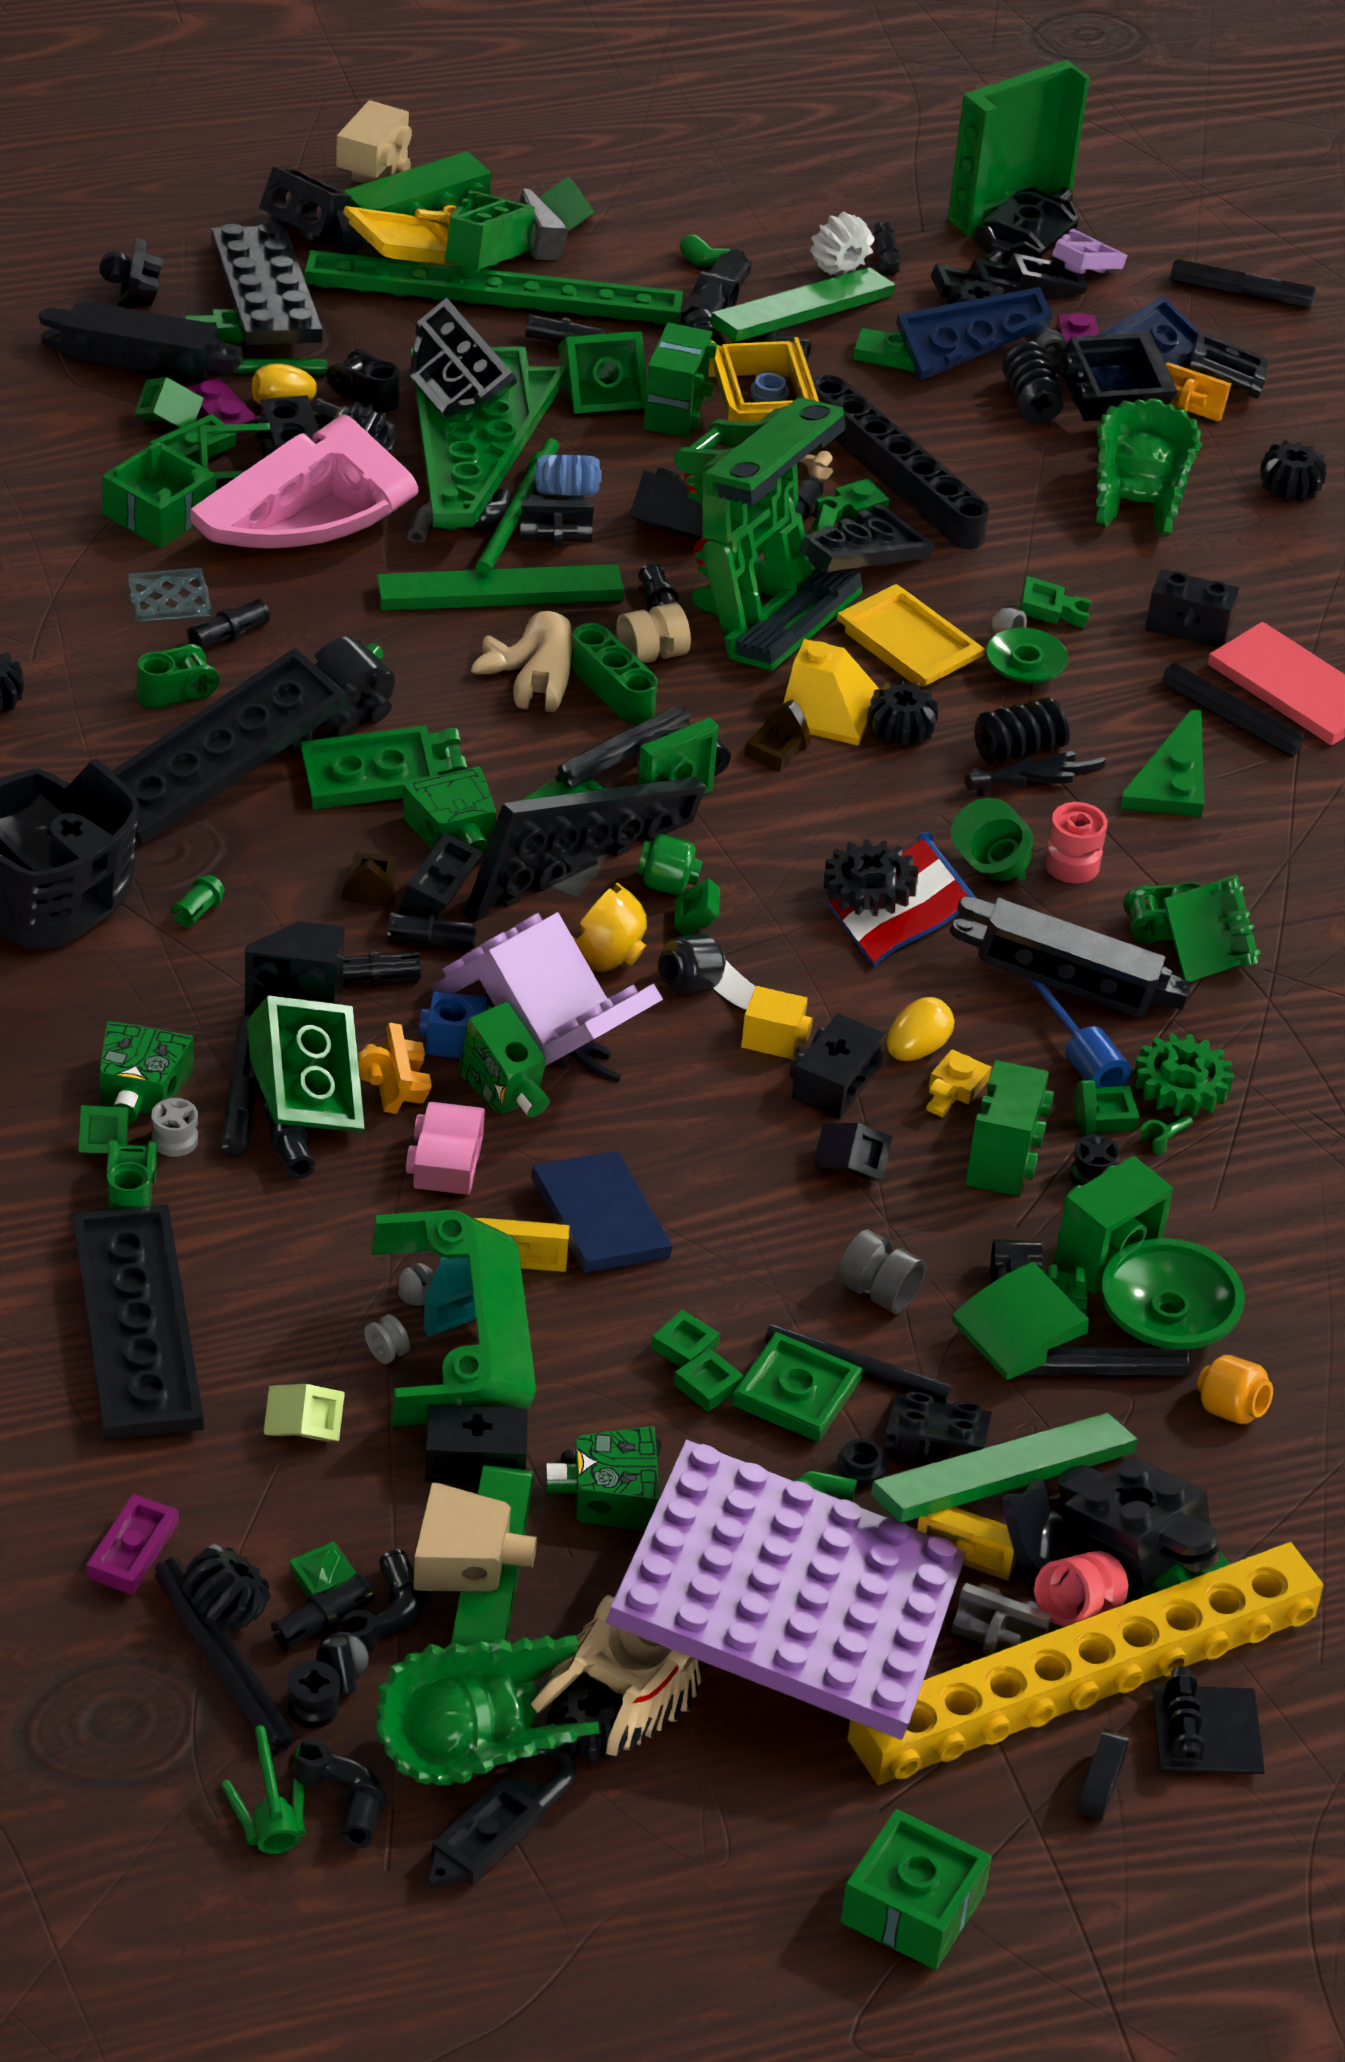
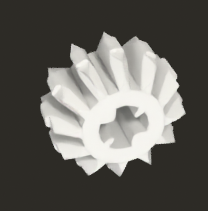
(842, 244)

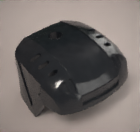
(79, 874)

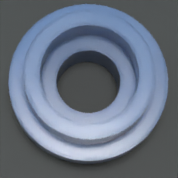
(769, 388)

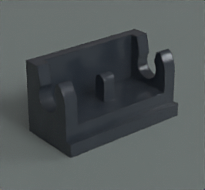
(440, 876)

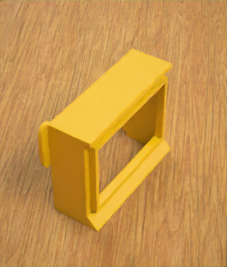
(754, 359)

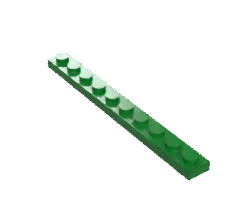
(494, 287)

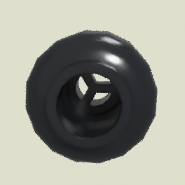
(692, 963)

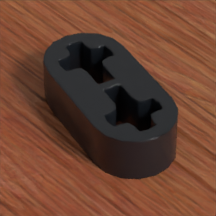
(1103, 1774)

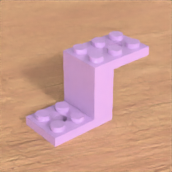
(546, 985)

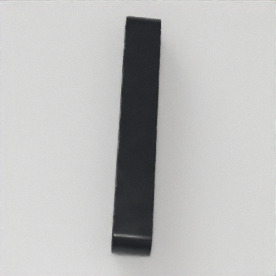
(906, 466)

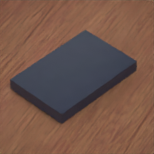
(604, 1210)

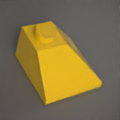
(830, 692)

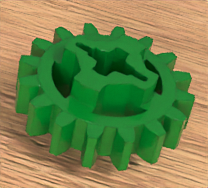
(1183, 1074)

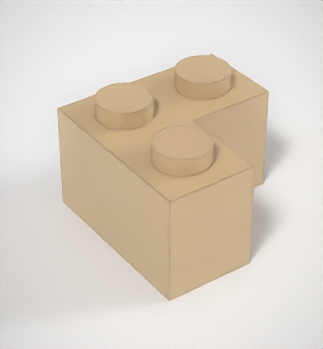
(375, 143)

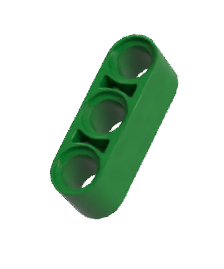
(613, 673)

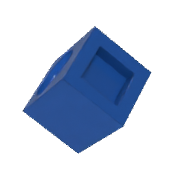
(447, 1022)

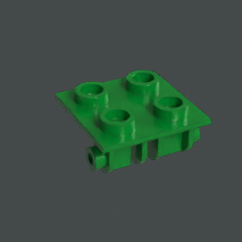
(1211, 928)

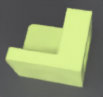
(304, 1412)

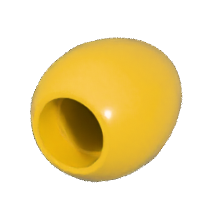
(282, 381)
(920, 1029)

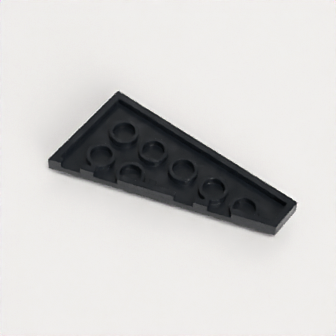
(565, 833)

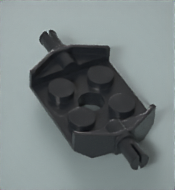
(1026, 224)

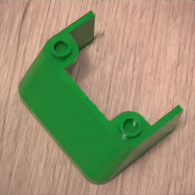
(501, 1366)

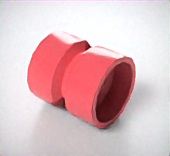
(1076, 842)
(1080, 1587)

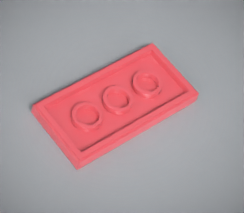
(1286, 679)

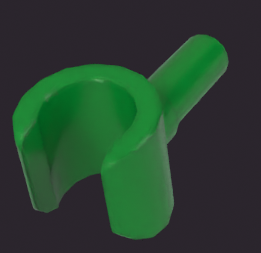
(1161, 1133)

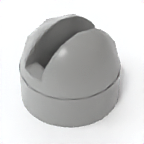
(1007, 619)
(410, 1286)

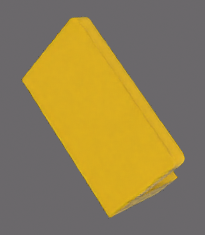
(539, 1243)
(983, 1539)

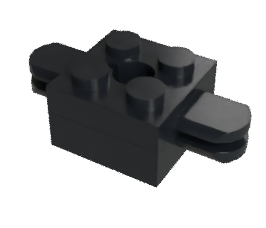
(1139, 1518)

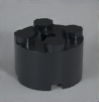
(362, 678)

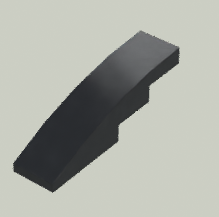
(1018, 275)

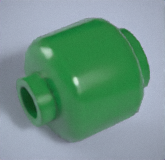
(669, 864)

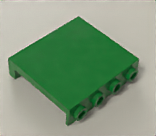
(1017, 139)

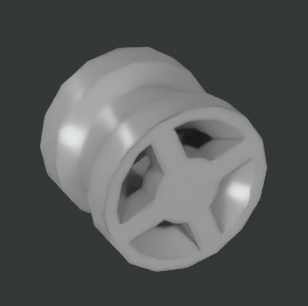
(175, 1127)

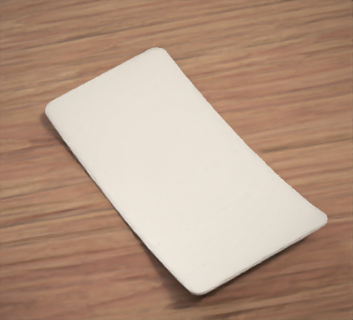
(735, 987)

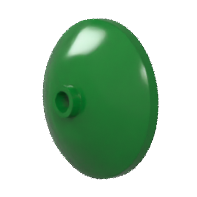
(1172, 1293)

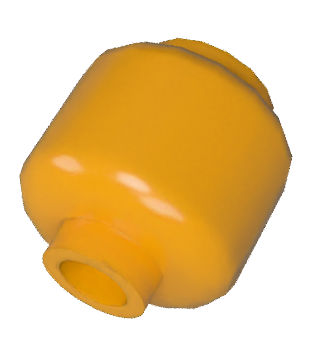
(1235, 1389)

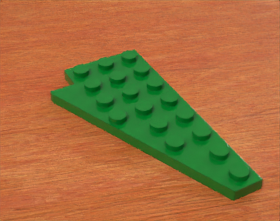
(474, 450)

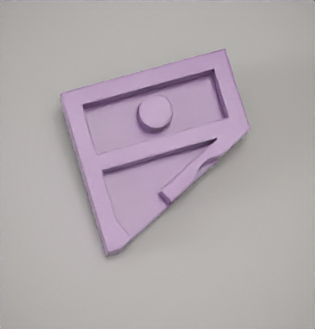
(1084, 253)

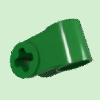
(170, 676)
(1153, 912)
(130, 1174)

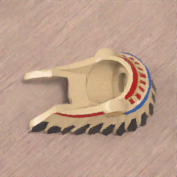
(649, 1676)

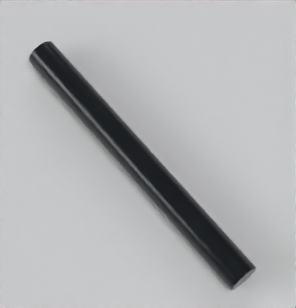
(873, 1367)

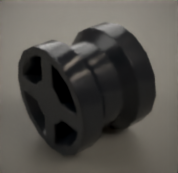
(1092, 1157)
(304, 1703)

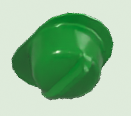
(993, 839)

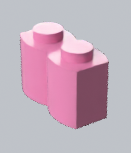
(446, 1148)

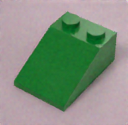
(307, 1063)

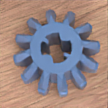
(567, 475)

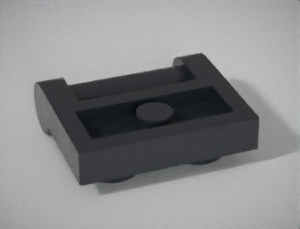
(1229, 363)

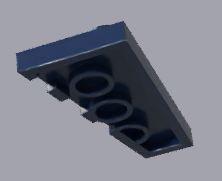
(964, 330)

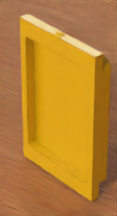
(401, 235)
(909, 636)

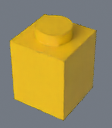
(775, 1022)

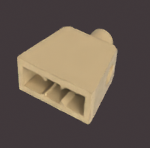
(467, 1542)

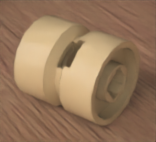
(655, 633)

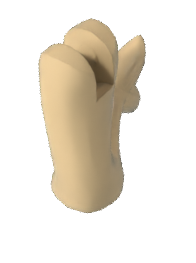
(542, 653)

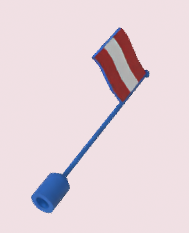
(931, 908)

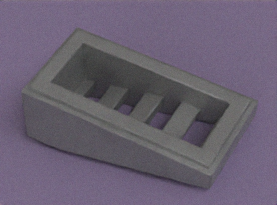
(548, 230)

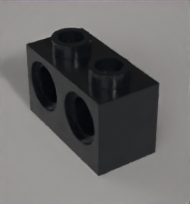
(306, 196)
(287, 420)

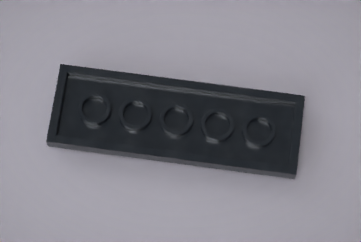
(266, 284)
(228, 740)
(137, 1322)

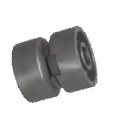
(886, 1274)

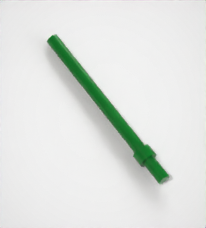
(512, 514)

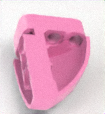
(308, 491)

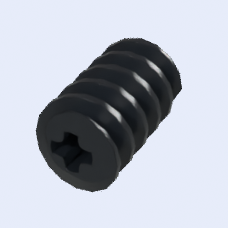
(1033, 382)
(1021, 728)

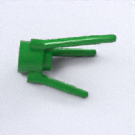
(275, 1823)

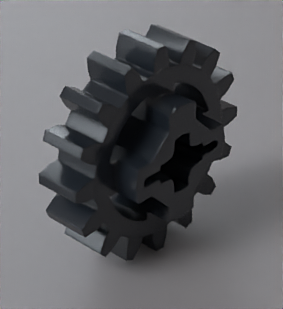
(870, 877)

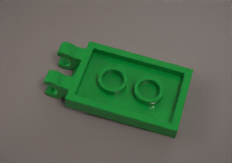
(377, 764)

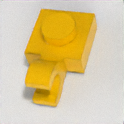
(956, 1078)

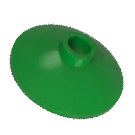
(1027, 655)

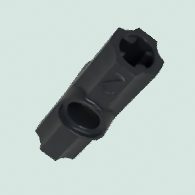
(721, 285)

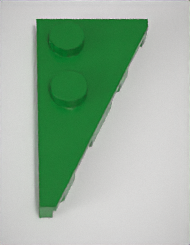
(1173, 775)

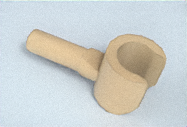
(818, 465)

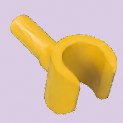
(439, 216)

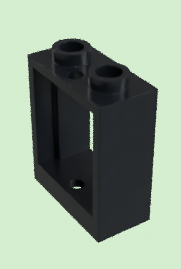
(1129, 349)

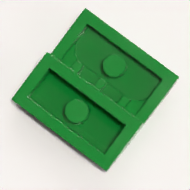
(1019, 1320)

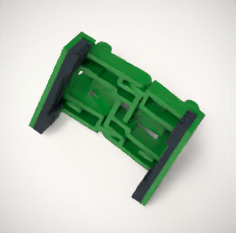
(750, 508)

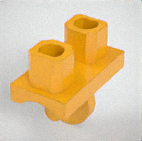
(1199, 392)
(395, 1069)

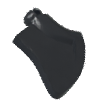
(1032, 1527)

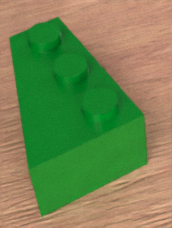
(488, 231)
(1009, 1128)

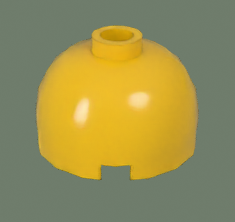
(612, 931)

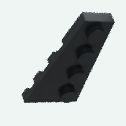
(866, 541)

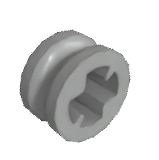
(387, 1339)

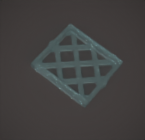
(166, 611)

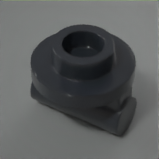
(347, 1656)

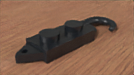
(497, 1823)

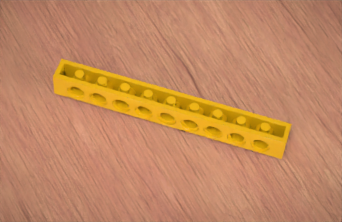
(1094, 1660)

